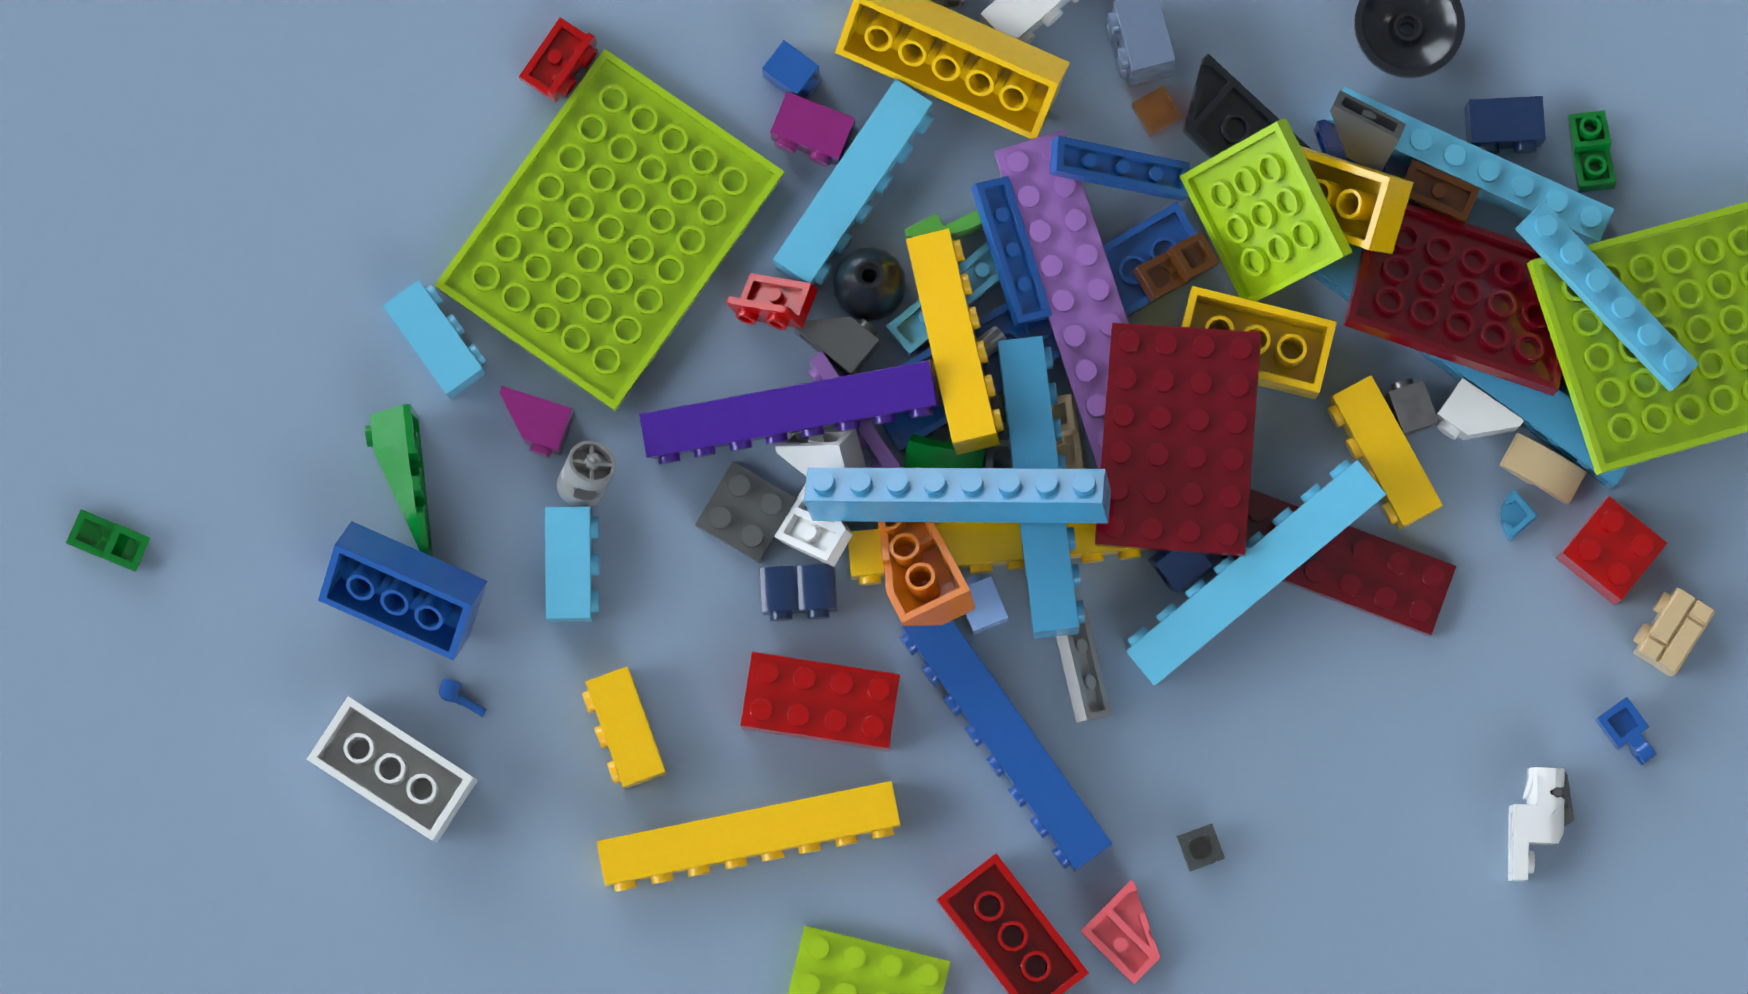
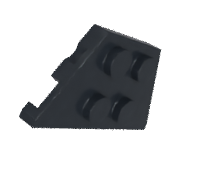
(1223, 110)

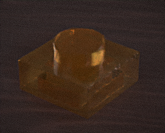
(1156, 111)

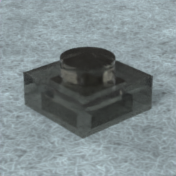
(1200, 847)

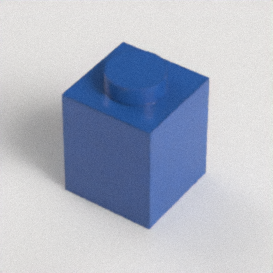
(792, 71)

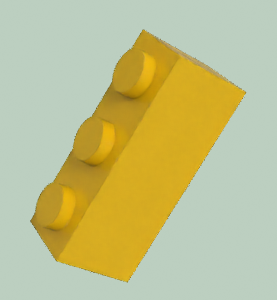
(623, 728)

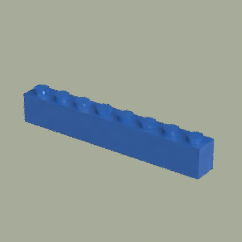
(1009, 741)

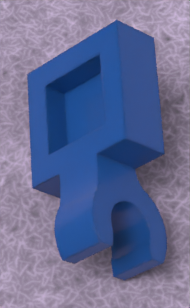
(1624, 726)

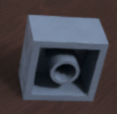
(1142, 41)

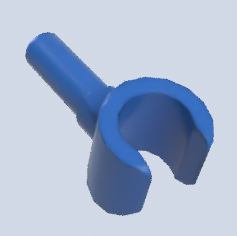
(450, 692)

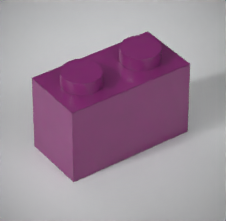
(812, 130)

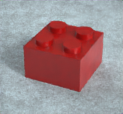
(1611, 550)

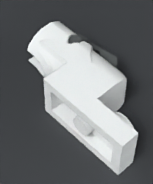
(1539, 820)

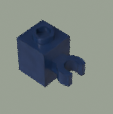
(1179, 568)

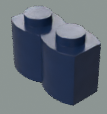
(798, 590)

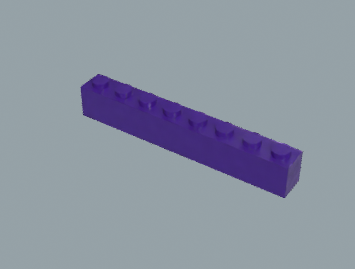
(791, 410)

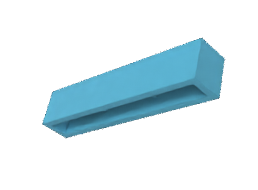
(853, 184)

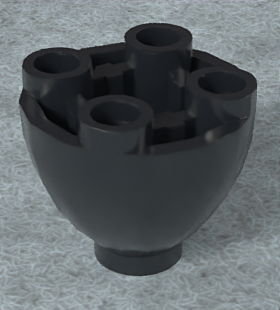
(869, 299)

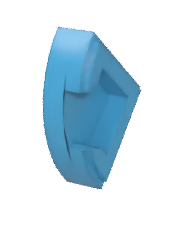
(1515, 514)

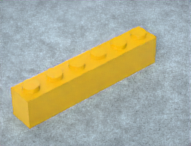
(953, 341)

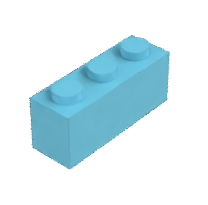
(436, 338)
(571, 564)

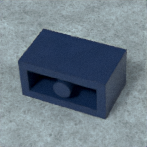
(1506, 123)

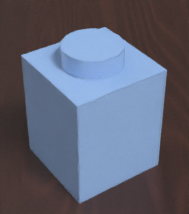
(988, 605)

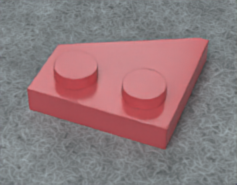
(1124, 934)

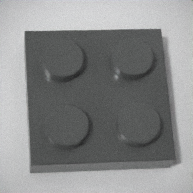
(745, 512)

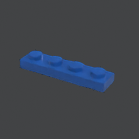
(1118, 168)
(1011, 251)

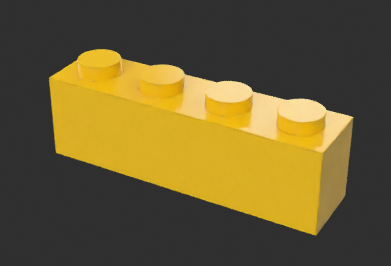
(1384, 452)

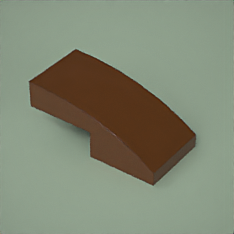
(1176, 267)

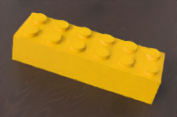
(955, 60)

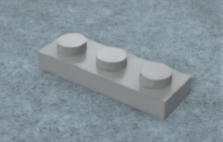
(1084, 674)

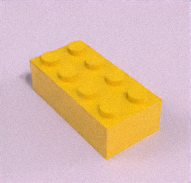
(1362, 199)
(1292, 342)

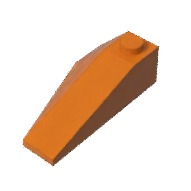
(922, 575)

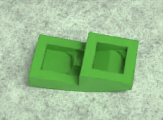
(959, 228)

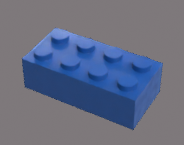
(402, 590)

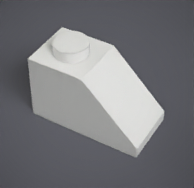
(1474, 414)
(824, 451)

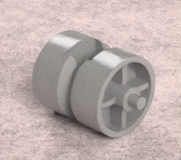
(586, 474)

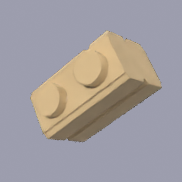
(1673, 631)

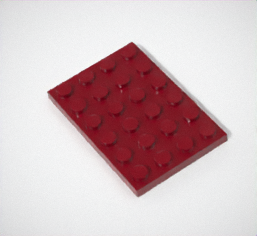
(1457, 299)
(1179, 438)

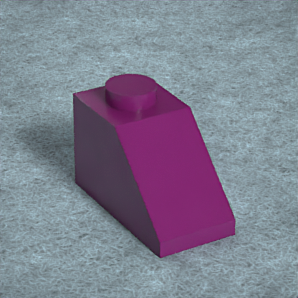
(539, 421)

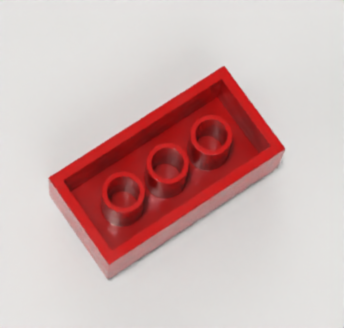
(820, 701)
(1010, 932)

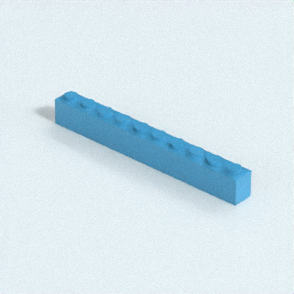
(1544, 415)

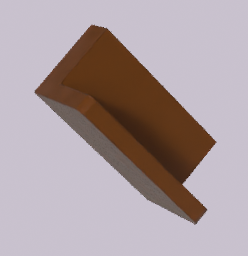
(1441, 191)

